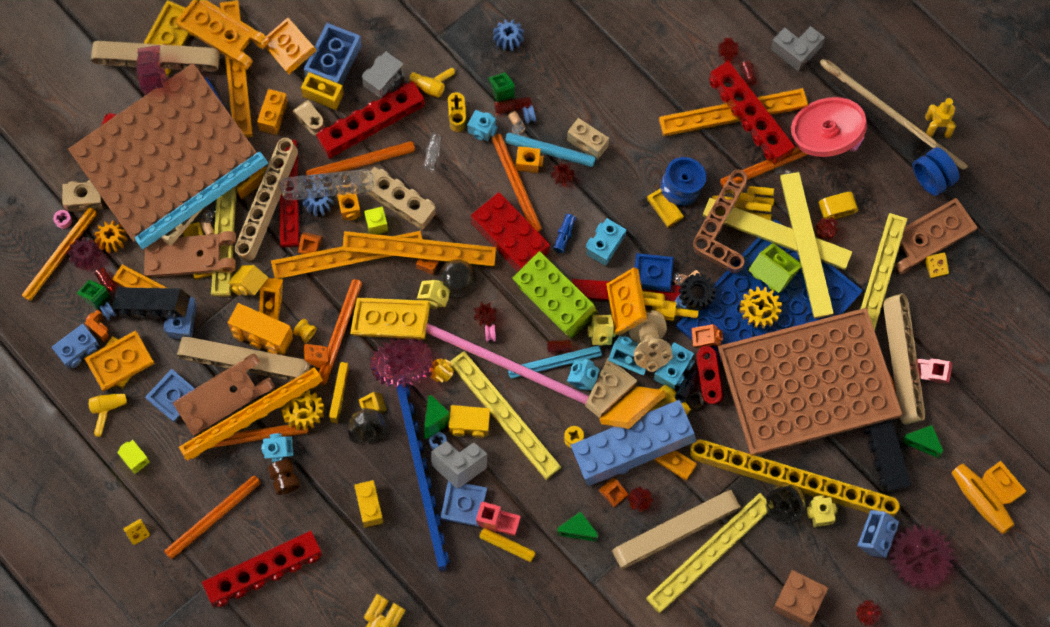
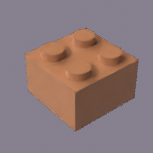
(800, 598)

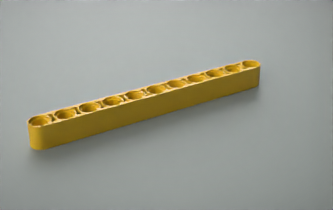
(786, 471)

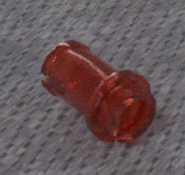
(748, 73)
(105, 279)
(558, 346)

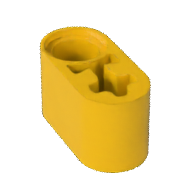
(458, 113)
(838, 205)

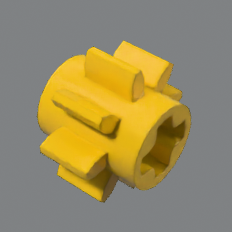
(441, 370)

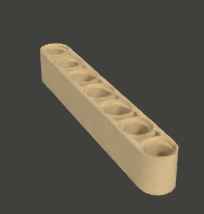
(172, 56)
(266, 208)
(228, 355)
(904, 358)
(676, 529)

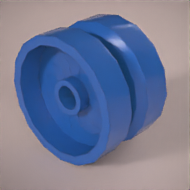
(935, 171)
(683, 181)

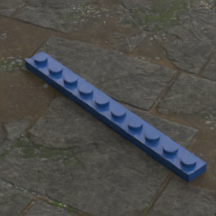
(424, 482)

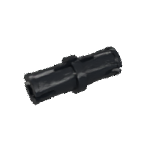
(687, 386)

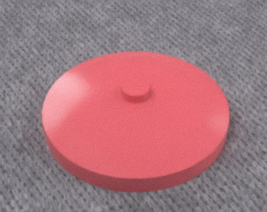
(829, 127)

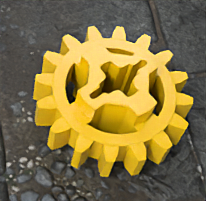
(768, 309)
(303, 410)

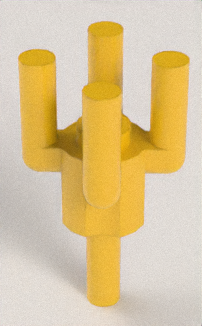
(941, 117)
(749, 202)
(666, 308)
(375, 610)

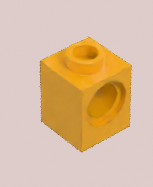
(524, 153)
(349, 213)

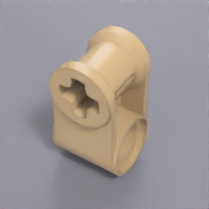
(309, 117)

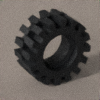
(696, 280)

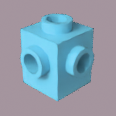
(482, 125)
(583, 374)
(277, 447)

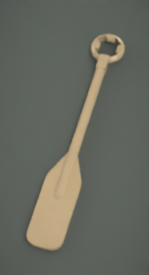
(833, 69)

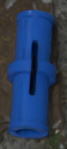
(564, 233)

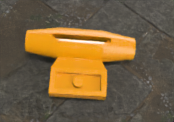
(990, 493)

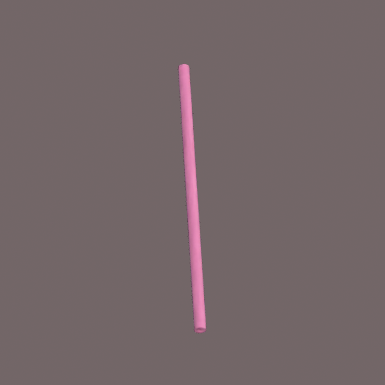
(507, 364)

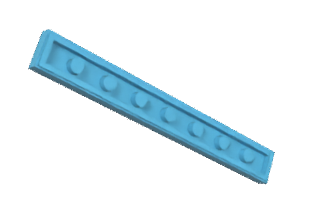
(201, 200)

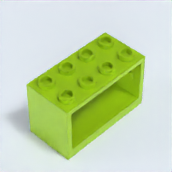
(555, 295)

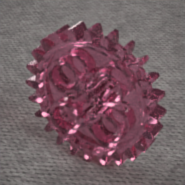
(401, 362)
(930, 572)

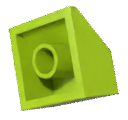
(775, 267)

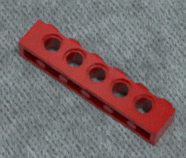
(727, 74)
(333, 146)
(232, 576)

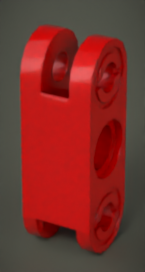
(704, 366)

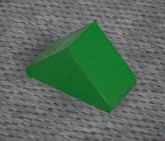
(502, 87)
(94, 294)
(436, 417)
(924, 441)
(577, 528)

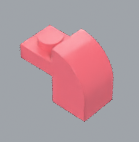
(935, 370)
(496, 520)

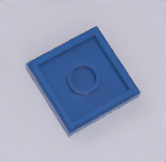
(654, 271)

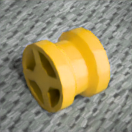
(304, 330)
(577, 431)

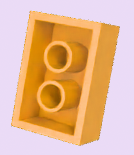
(260, 330)

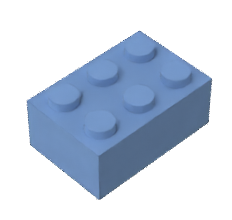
(334, 54)

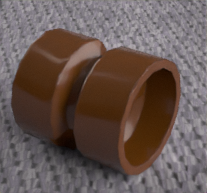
(283, 477)

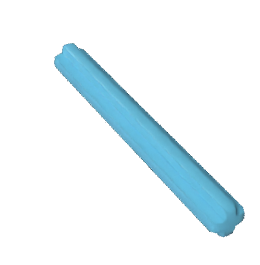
(551, 149)
(560, 360)

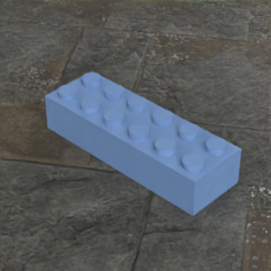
(625, 448)

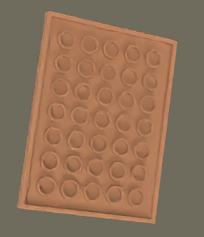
(162, 151)
(809, 381)

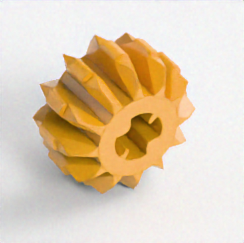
(107, 232)

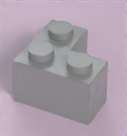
(797, 50)
(384, 75)
(459, 466)

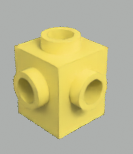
(434, 292)
(601, 330)
(823, 517)

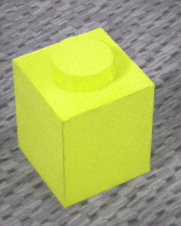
(376, 221)
(133, 456)

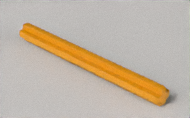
(59, 254)

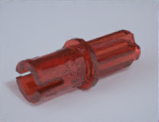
(512, 105)

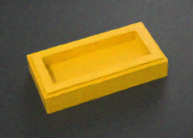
(666, 210)

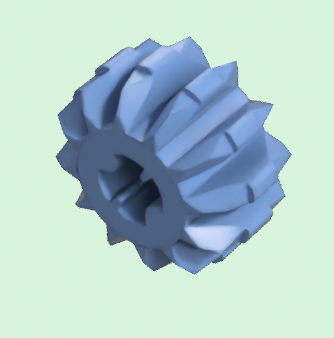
(502, 38)
(323, 204)

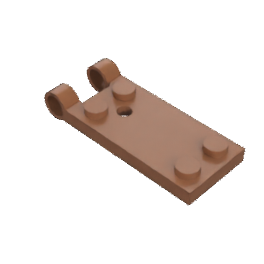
(937, 231)
(182, 257)
(215, 400)

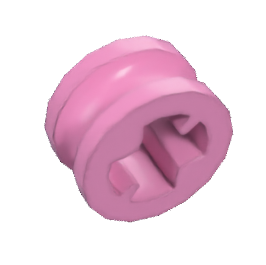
(59, 215)
(490, 333)

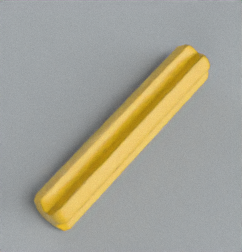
(507, 544)

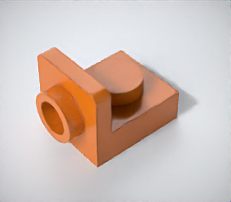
(96, 327)
(706, 336)

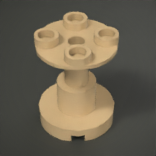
(652, 350)

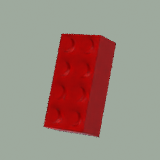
(508, 232)

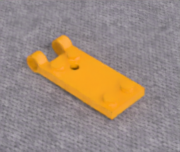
(215, 25)

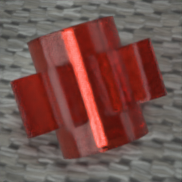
(728, 49)
(564, 178)
(826, 228)
(488, 310)
(640, 499)
(868, 613)

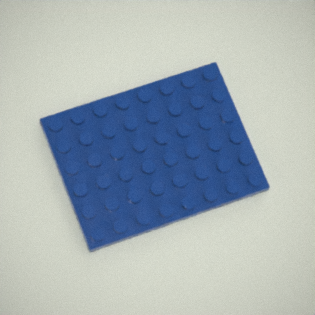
(795, 307)

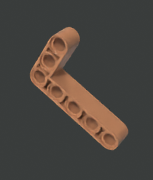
(718, 222)

